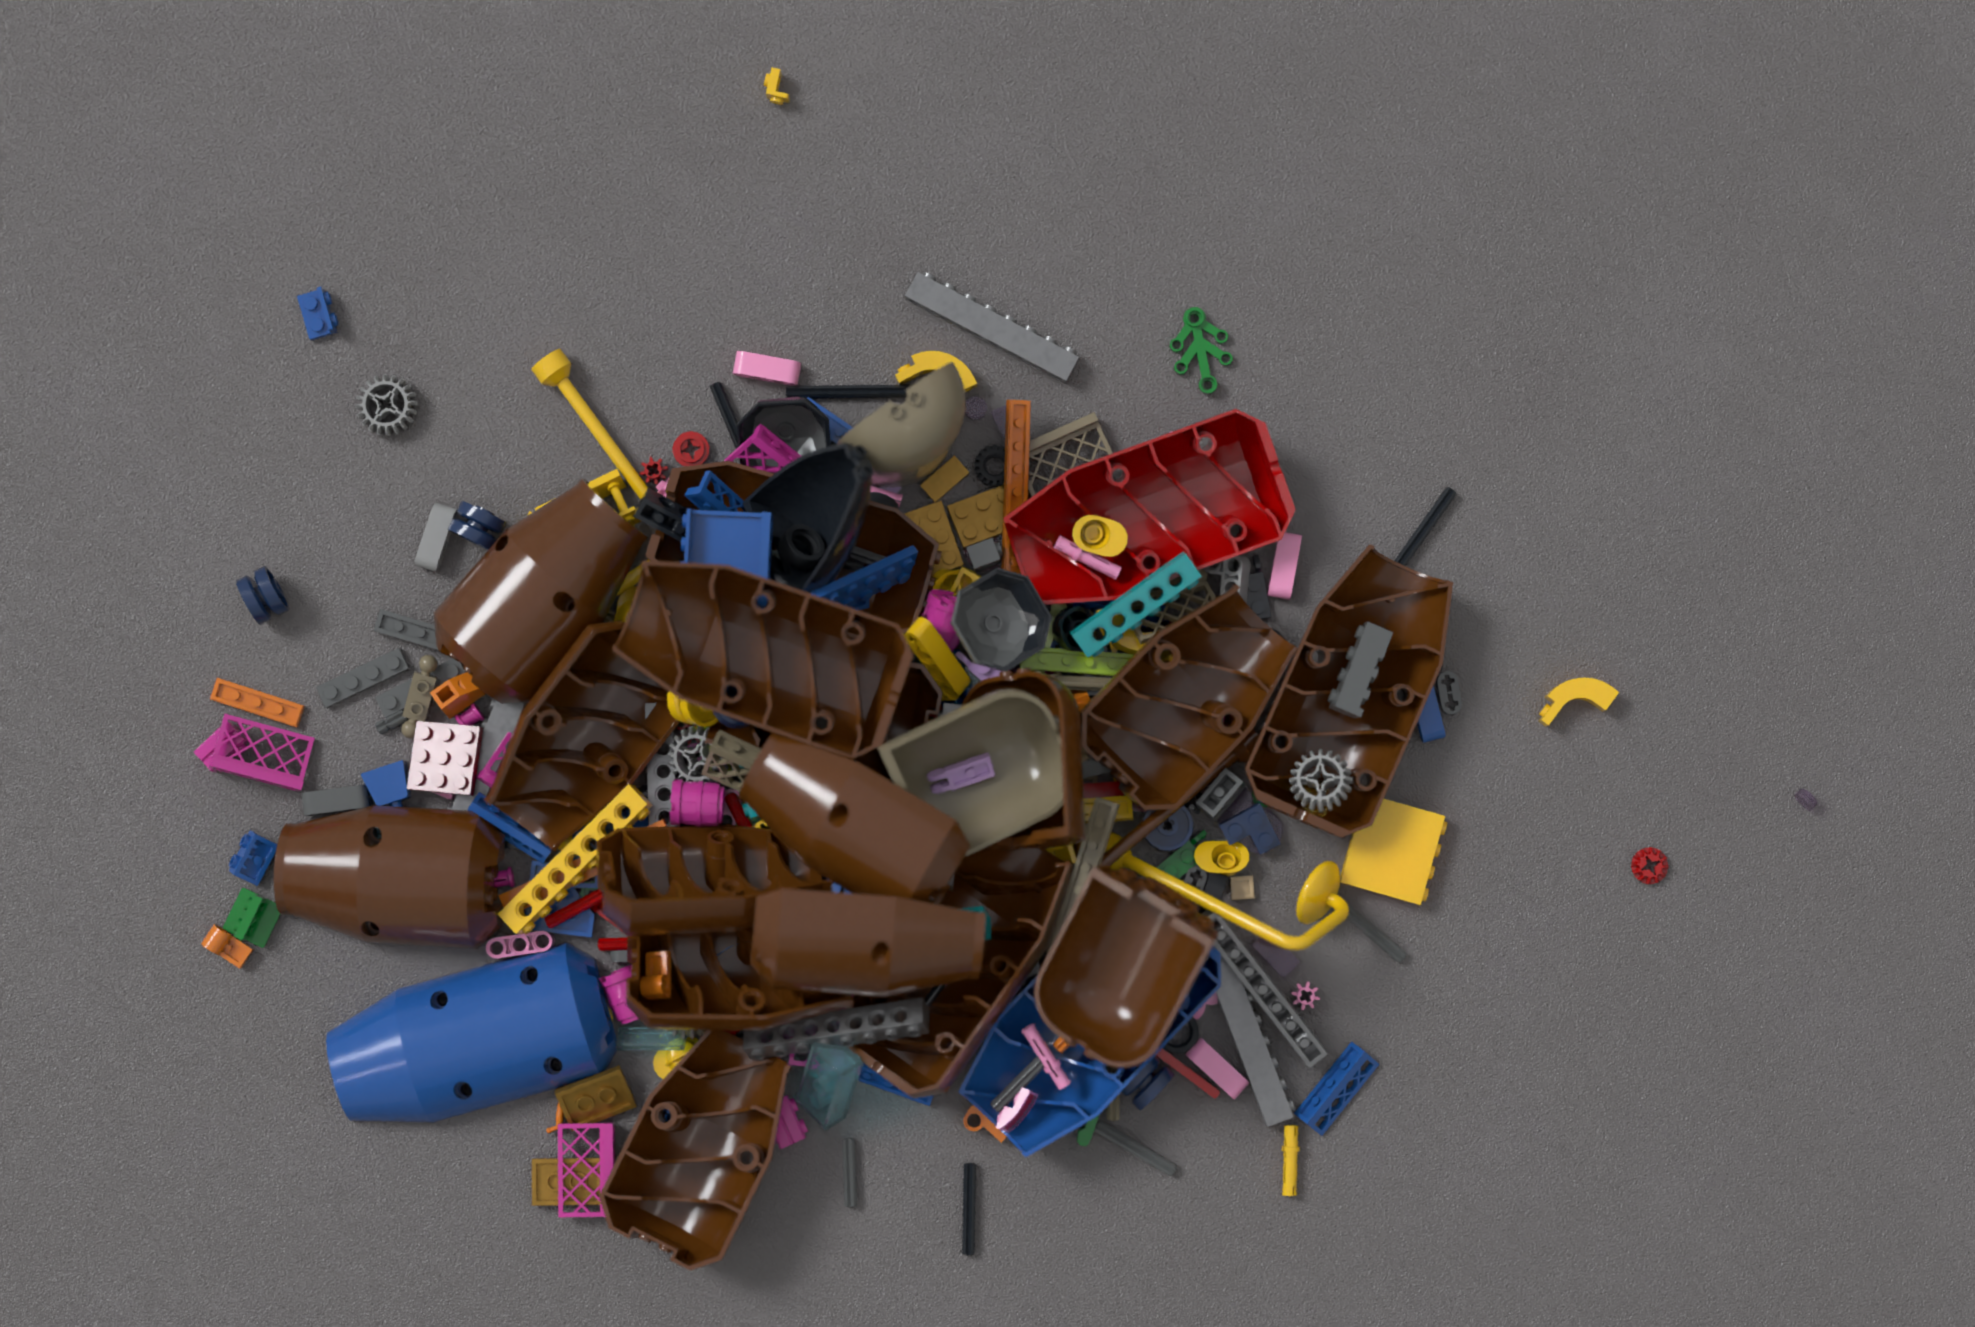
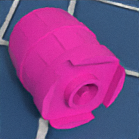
(939, 613)
(697, 803)
(616, 994)

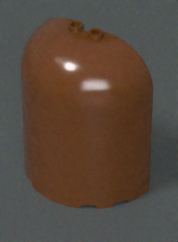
(1067, 823)
(1122, 966)

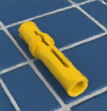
(1290, 1155)

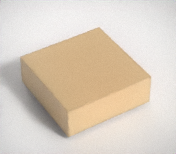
(1242, 887)

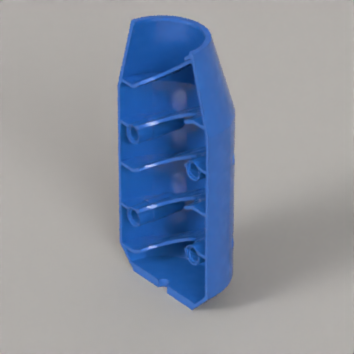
(495, 1033)
(1091, 1086)

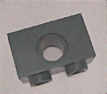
(984, 554)
(1220, 795)

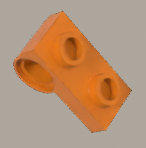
(227, 946)
(658, 976)
(984, 1122)

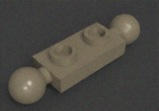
(419, 695)

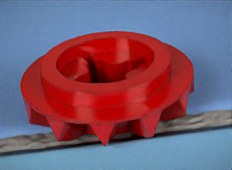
(697, 440)
(1639, 861)

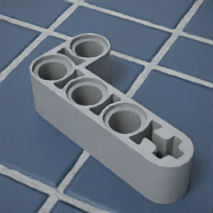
(1230, 575)

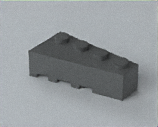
(1360, 670)

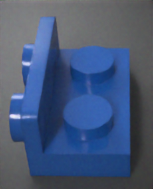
(317, 313)
(252, 857)

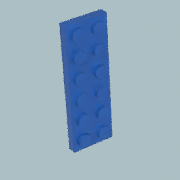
(870, 579)

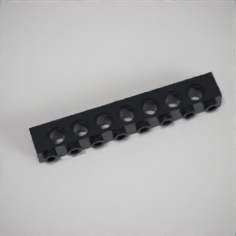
(667, 517)

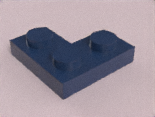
(1253, 823)

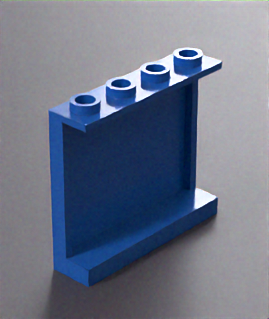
(731, 540)

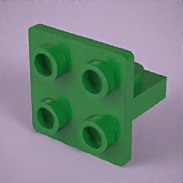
(252, 918)

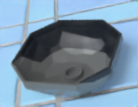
(792, 420)
(1001, 619)

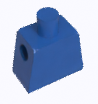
(388, 784)

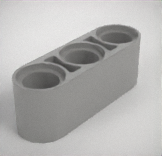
(435, 537)

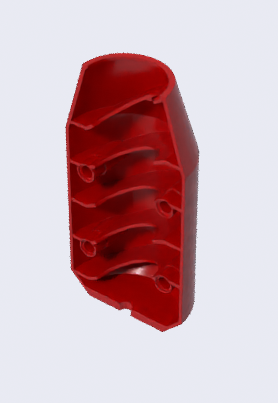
(1166, 500)

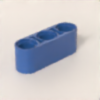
(1430, 720)

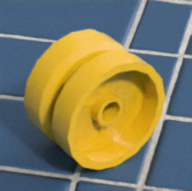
(690, 713)

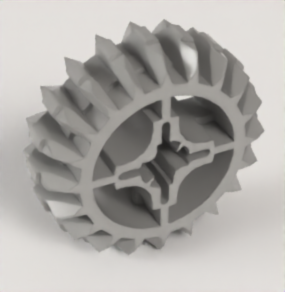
(382, 414)
(694, 765)
(1329, 780)

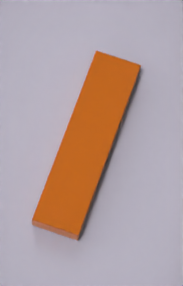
(257, 702)

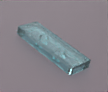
(648, 1039)

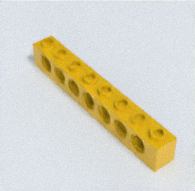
(513, 912)

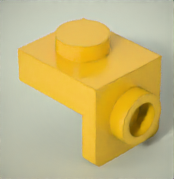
(772, 83)

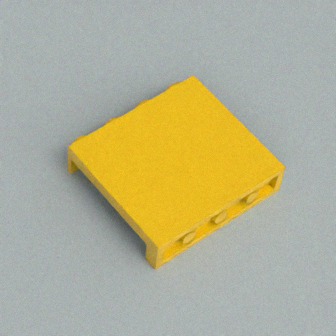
(1395, 852)

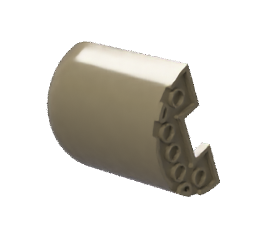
(913, 437)
(1023, 752)

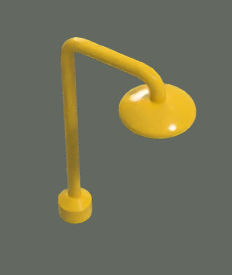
(555, 371)
(1313, 902)

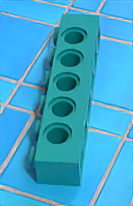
(1122, 605)

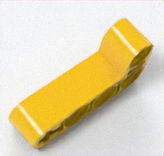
(937, 659)

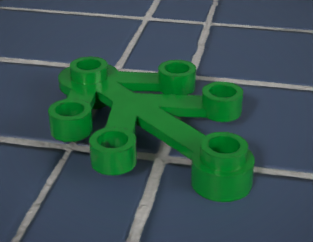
(1200, 347)

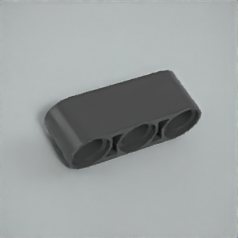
(335, 800)

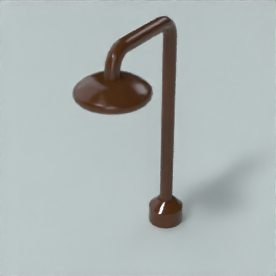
(1239, 754)

